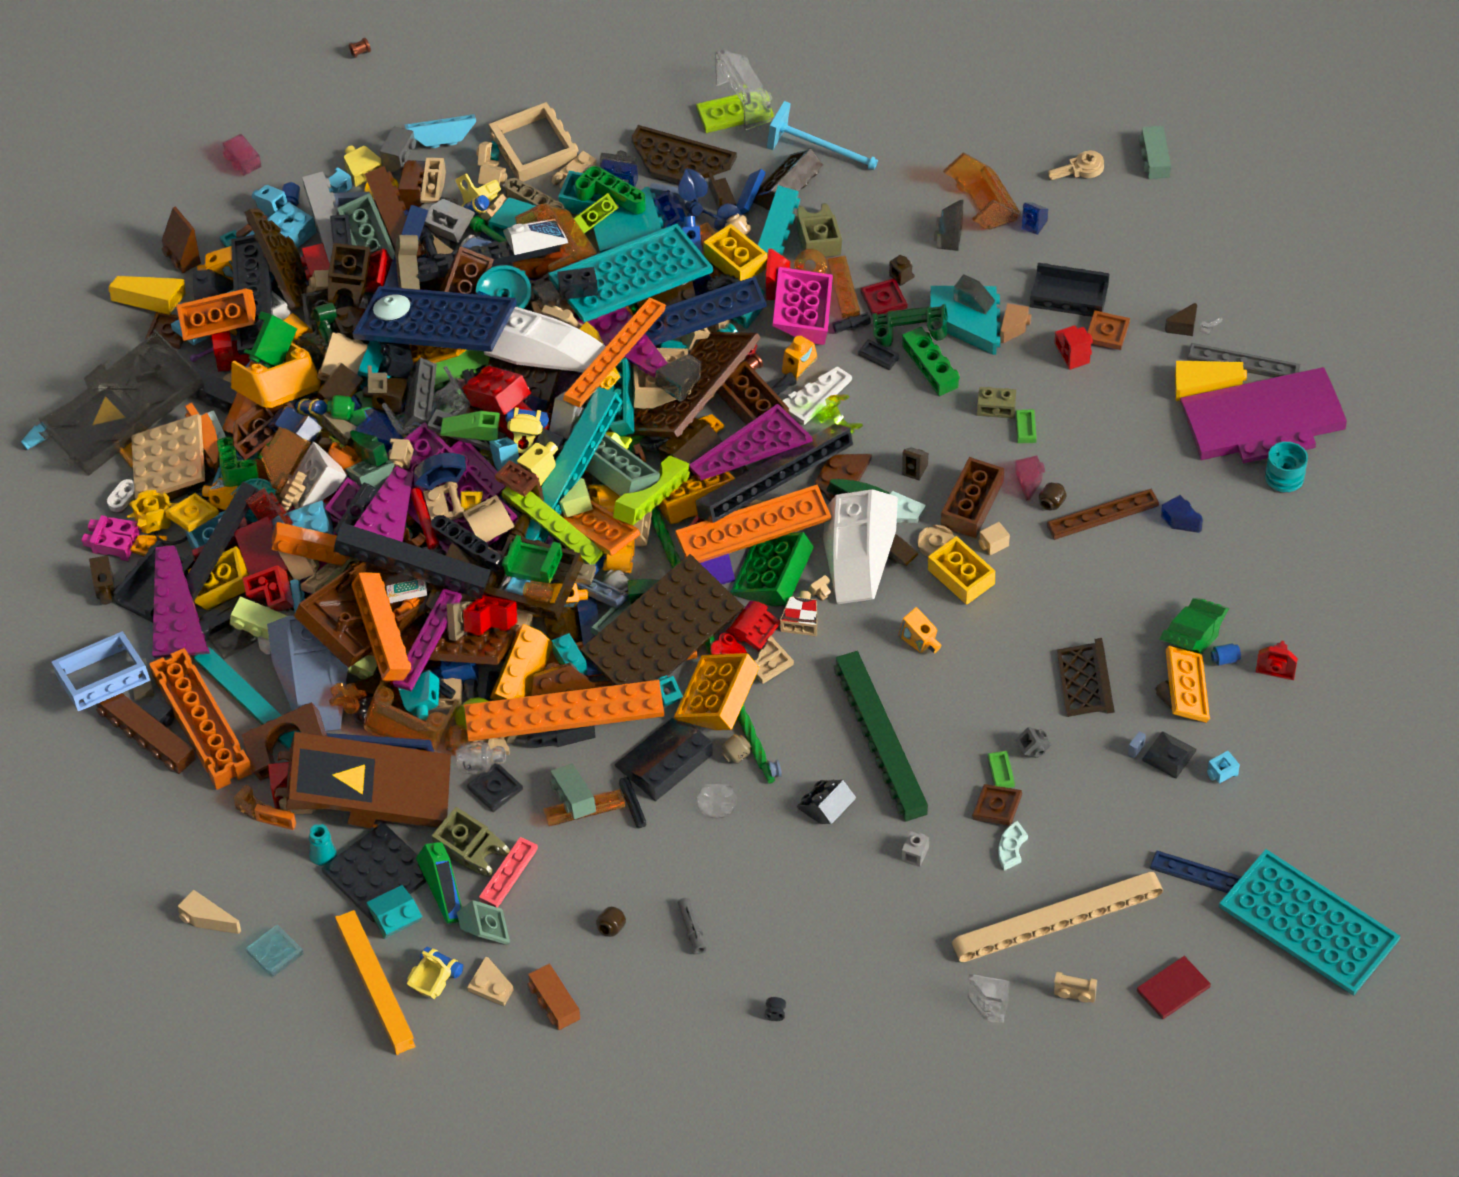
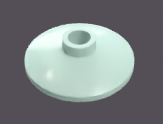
(391, 307)

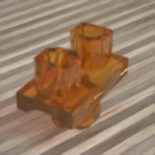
(346, 697)

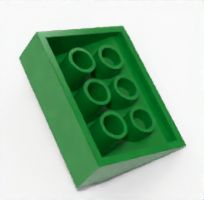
(773, 569)

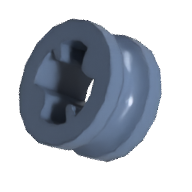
(775, 768)

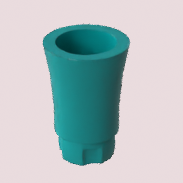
(321, 845)

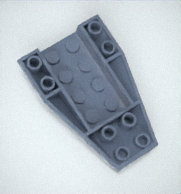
(306, 669)

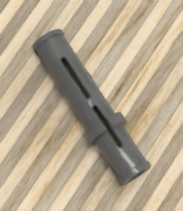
(698, 944)

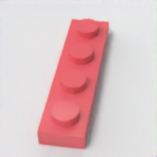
(508, 872)

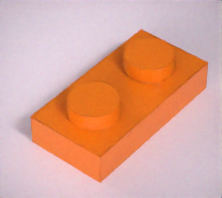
(275, 817)

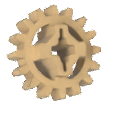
(293, 490)

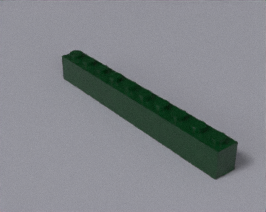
(881, 736)

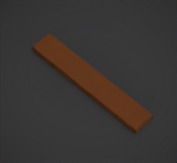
(1102, 514)

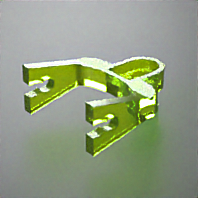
(832, 412)

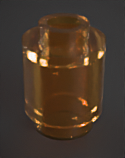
(538, 591)

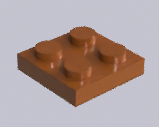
(1108, 329)

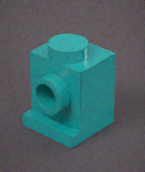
(675, 694)

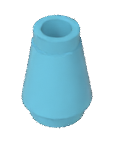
(33, 437)

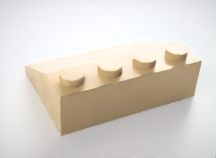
(645, 391)

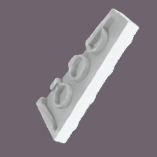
(810, 400)

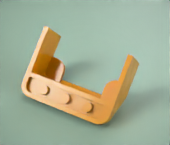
(279, 383)

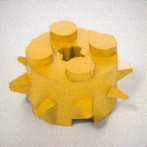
(150, 511)

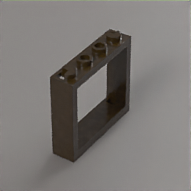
(538, 608)

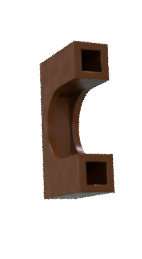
(261, 740)

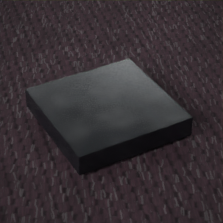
(495, 787)

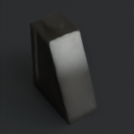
(679, 376)

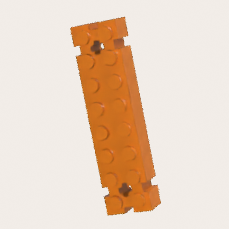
(200, 718)

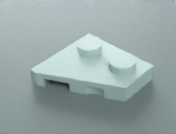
(908, 509)

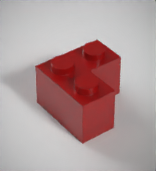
(1074, 346)
(226, 352)
(272, 585)
(489, 613)

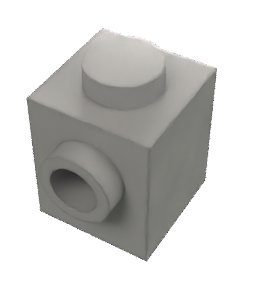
(915, 848)

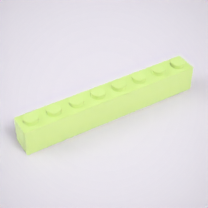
(255, 617)

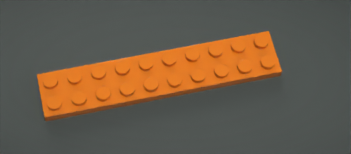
(564, 710)

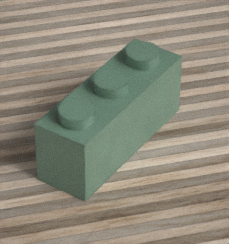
(1155, 152)
(572, 791)

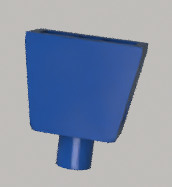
(690, 226)
(456, 670)

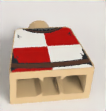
(800, 615)

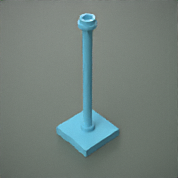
(780, 125)

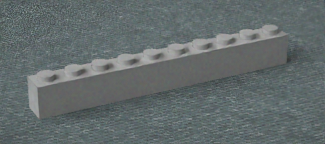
(322, 208)

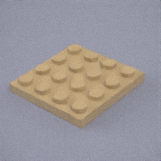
(168, 456)

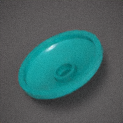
(506, 281)

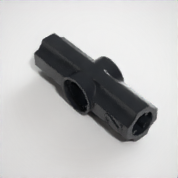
(362, 500)

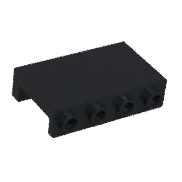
(1069, 289)
(137, 589)

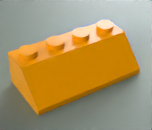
(526, 657)

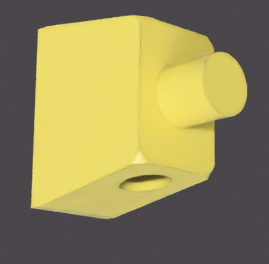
(360, 162)
(539, 460)

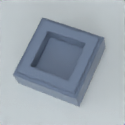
(1136, 745)

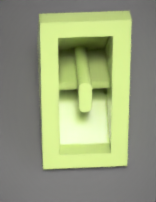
(576, 500)

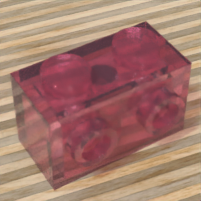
(241, 154)

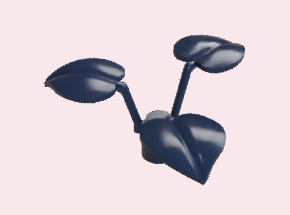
(693, 186)

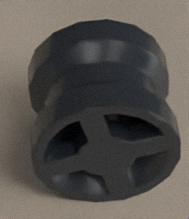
(775, 1009)

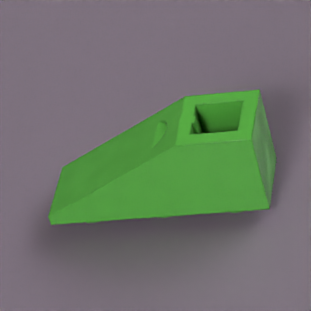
(474, 425)

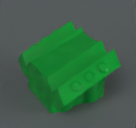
(1196, 625)

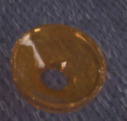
(811, 254)

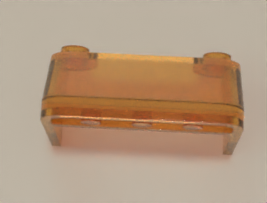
(985, 189)
(578, 245)
(283, 457)
(388, 721)

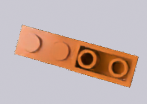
(209, 436)

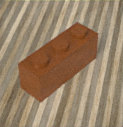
(553, 997)

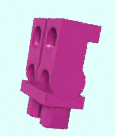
(111, 536)

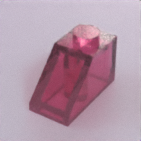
(1029, 474)

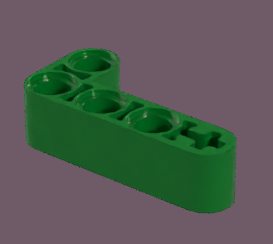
(599, 181)
(234, 471)

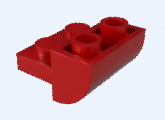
(754, 625)

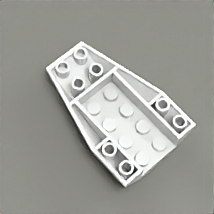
(545, 343)
(859, 542)

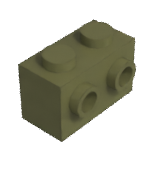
(996, 402)

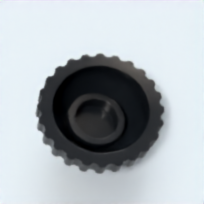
(652, 443)

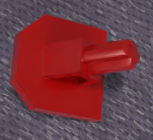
(1277, 661)

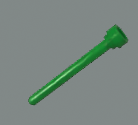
(479, 225)

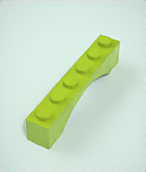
(634, 506)
(554, 523)

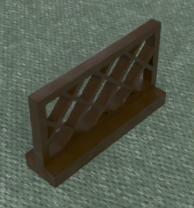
(1100, 671)

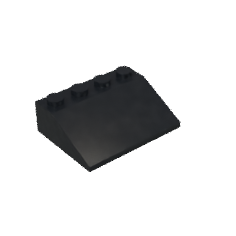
(666, 758)

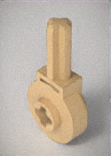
(1086, 164)

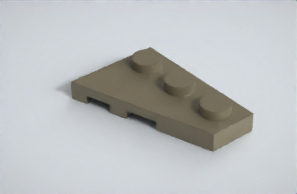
(455, 619)

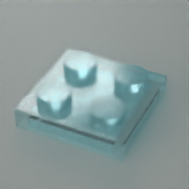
(274, 951)

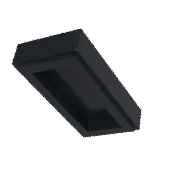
(878, 354)

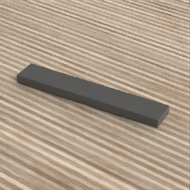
(1252, 363)

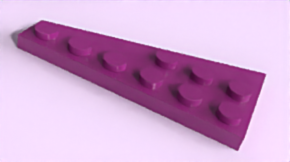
(642, 354)
(762, 438)
(389, 507)
(175, 615)

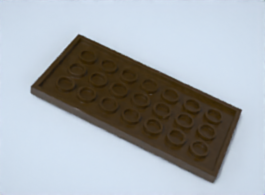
(663, 626)

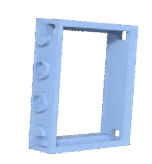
(105, 687)

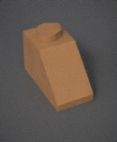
(1014, 322)

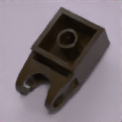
(348, 272)

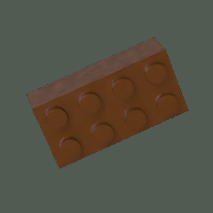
(748, 394)
(972, 497)

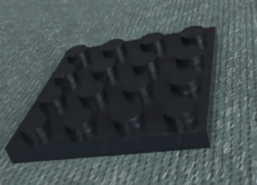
(375, 867)

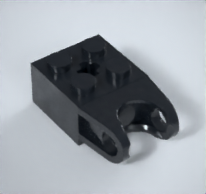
(561, 737)

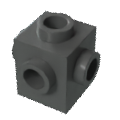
(1033, 742)

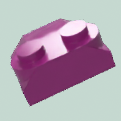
(343, 498)

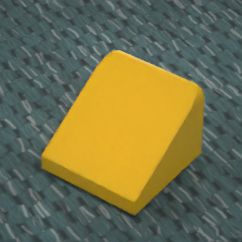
(470, 499)

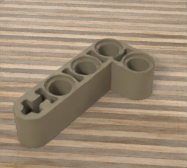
(523, 192)
(406, 261)

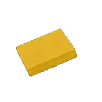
(192, 512)

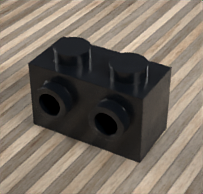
(577, 283)

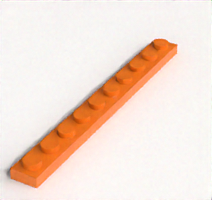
(614, 352)

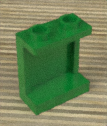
(272, 341)
(531, 561)

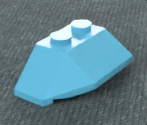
(442, 131)

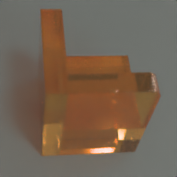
(246, 802)

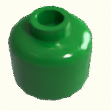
(341, 407)

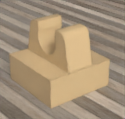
(820, 588)

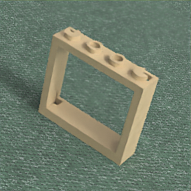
(542, 165)

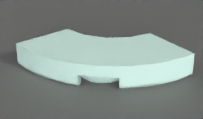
(1009, 845)

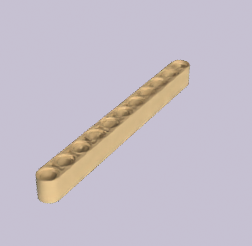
(1057, 917)

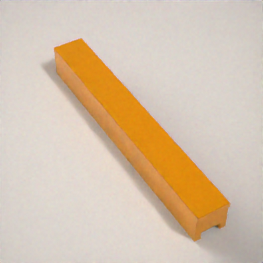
(375, 982)

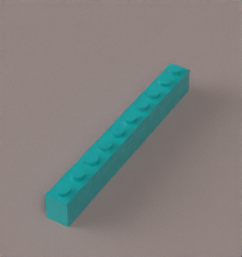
(577, 453)

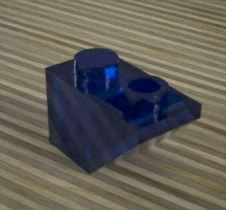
(1034, 217)
(1181, 515)

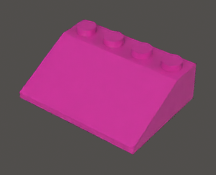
(803, 303)

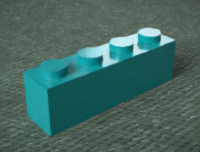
(778, 220)
(624, 419)

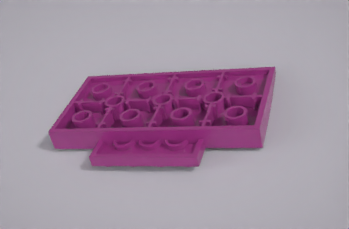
(1264, 413)
(477, 476)

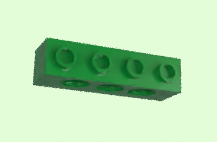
(930, 361)

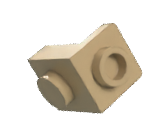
(484, 154)

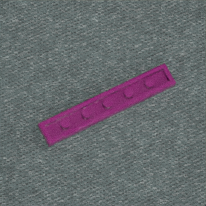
(428, 638)

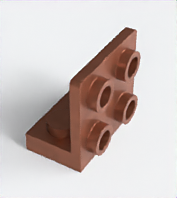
(519, 479)

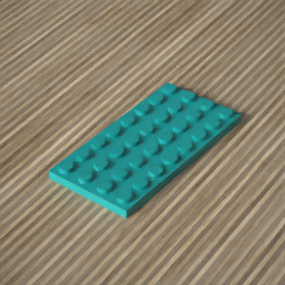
(638, 271)
(1309, 922)

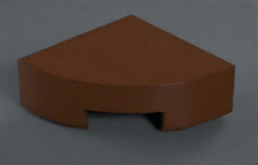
(639, 452)

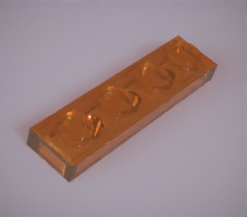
(843, 286)
(604, 803)

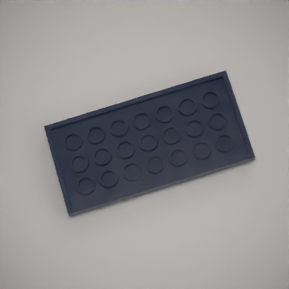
(439, 320)

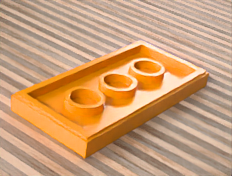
(1187, 684)

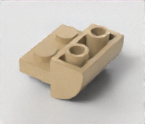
(488, 519)

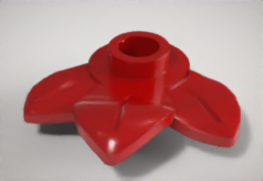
(726, 645)

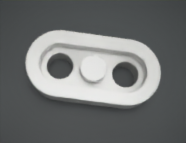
(120, 496)

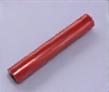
(424, 518)

